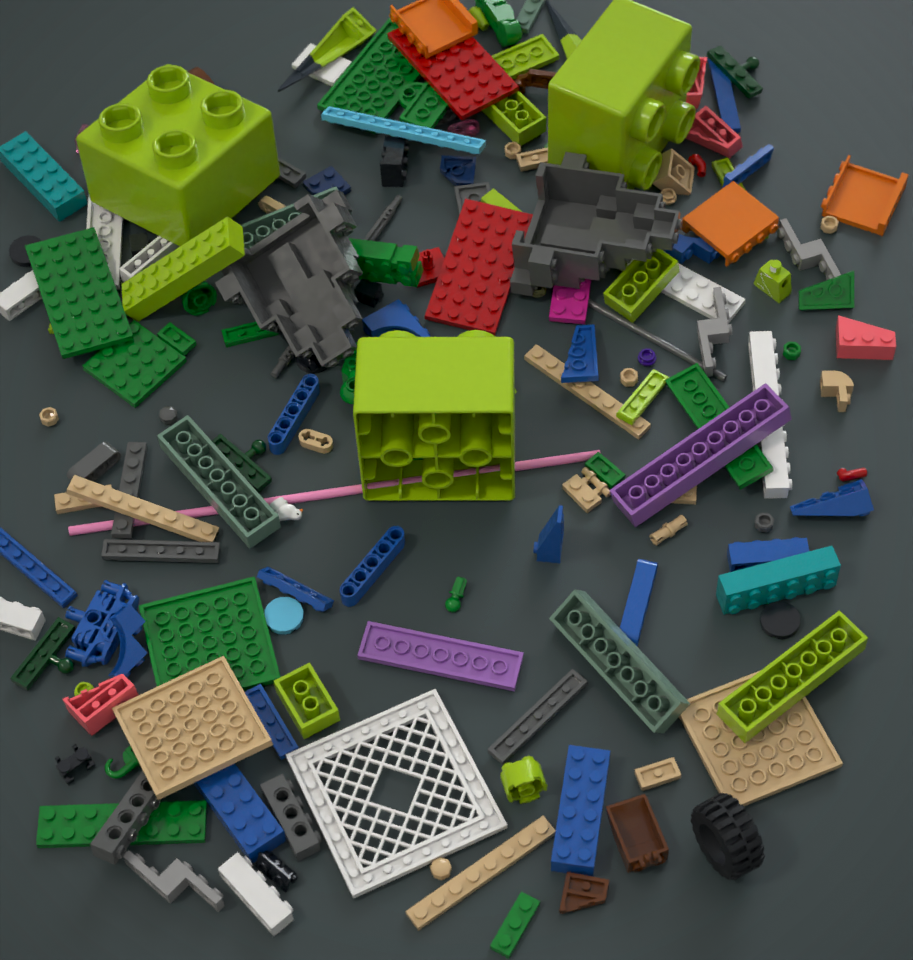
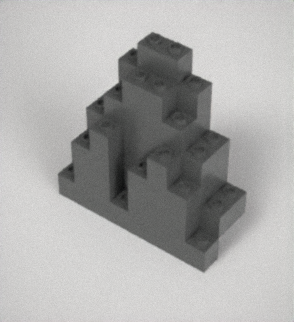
(587, 226)
(303, 280)

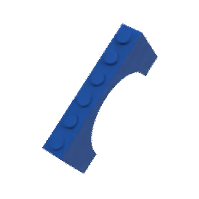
(392, 318)

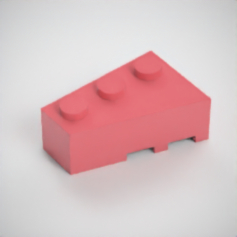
(714, 133)
(863, 340)

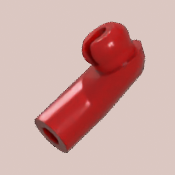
(701, 164)
(845, 475)

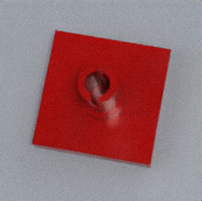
(431, 262)

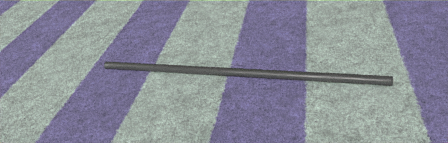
(651, 337)

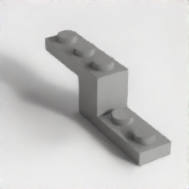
(807, 254)
(713, 331)
(174, 880)

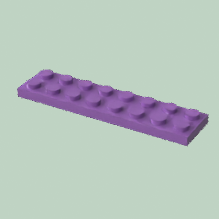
(441, 656)

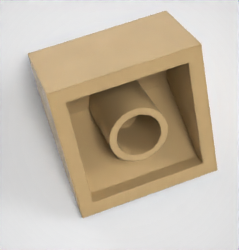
(675, 173)

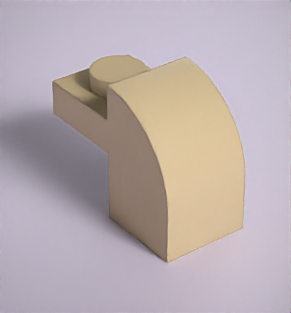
(837, 385)

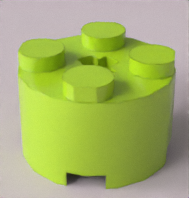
(523, 780)

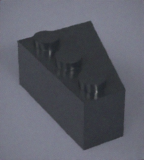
(394, 161)

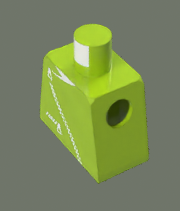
(774, 280)

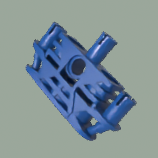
(102, 634)

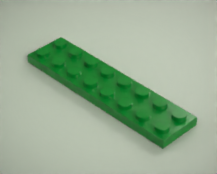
(704, 403)
(79, 824)

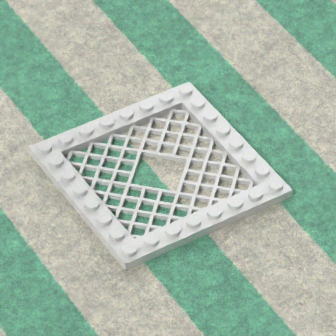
(360, 879)

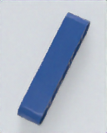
(293, 414)
(371, 574)
(638, 599)

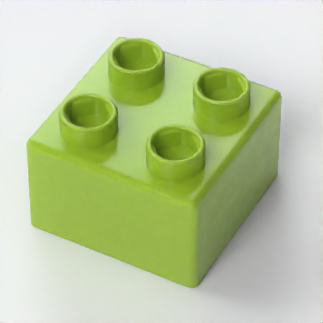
(624, 93)
(178, 154)
(439, 404)

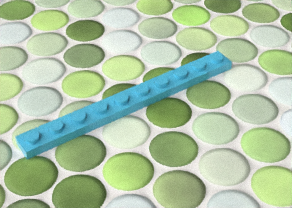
(403, 130)

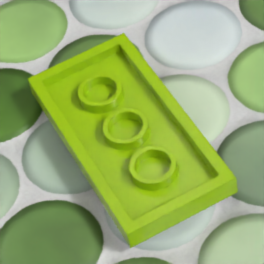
(526, 55)

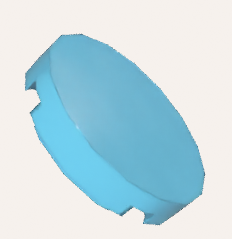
(284, 615)

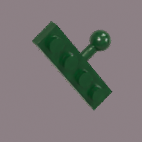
(736, 72)
(242, 462)
(44, 653)

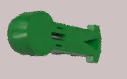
(502, 20)

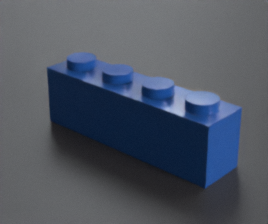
(757, 552)

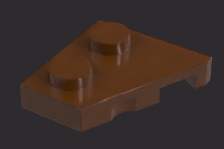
(582, 892)

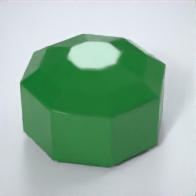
(791, 350)

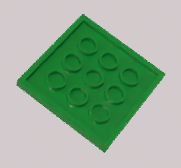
(136, 366)

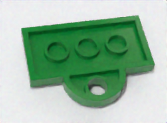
(423, 106)

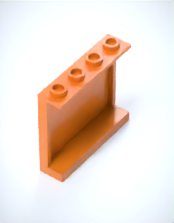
(434, 24)
(863, 197)
(731, 222)

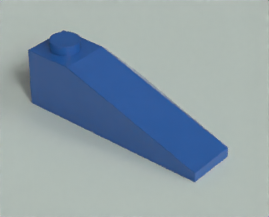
(850, 500)
(551, 539)

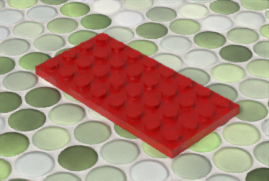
(460, 75)
(477, 268)

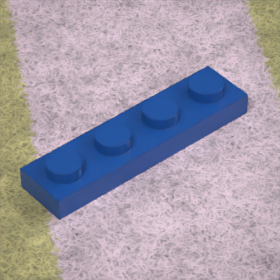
(751, 165)
(290, 586)
(271, 720)

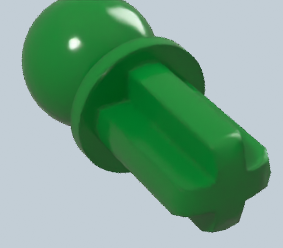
(453, 603)

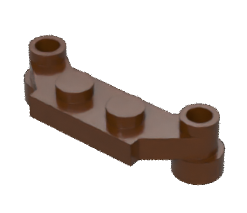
(534, 78)

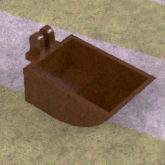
(637, 833)

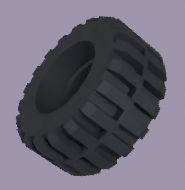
(727, 836)

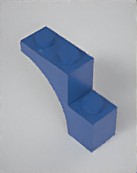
(688, 245)
(131, 653)

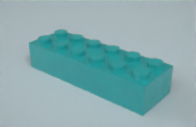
(42, 176)
(778, 580)

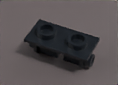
(269, 865)

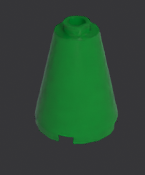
(199, 299)

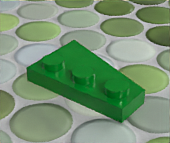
(829, 294)

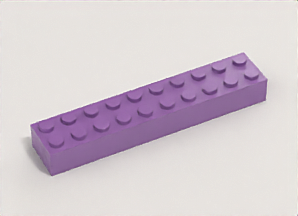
(700, 454)

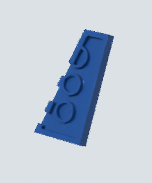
(582, 356)

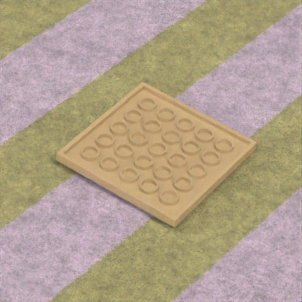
(191, 727)
(775, 759)

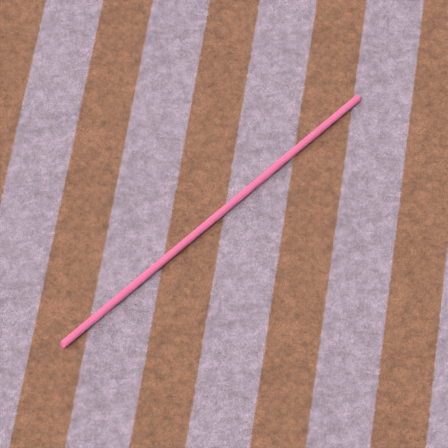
(352, 490)

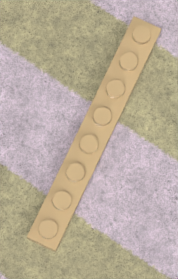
(585, 391)
(142, 510)
(480, 873)

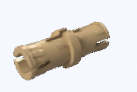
(668, 530)

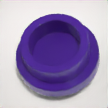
(647, 357)

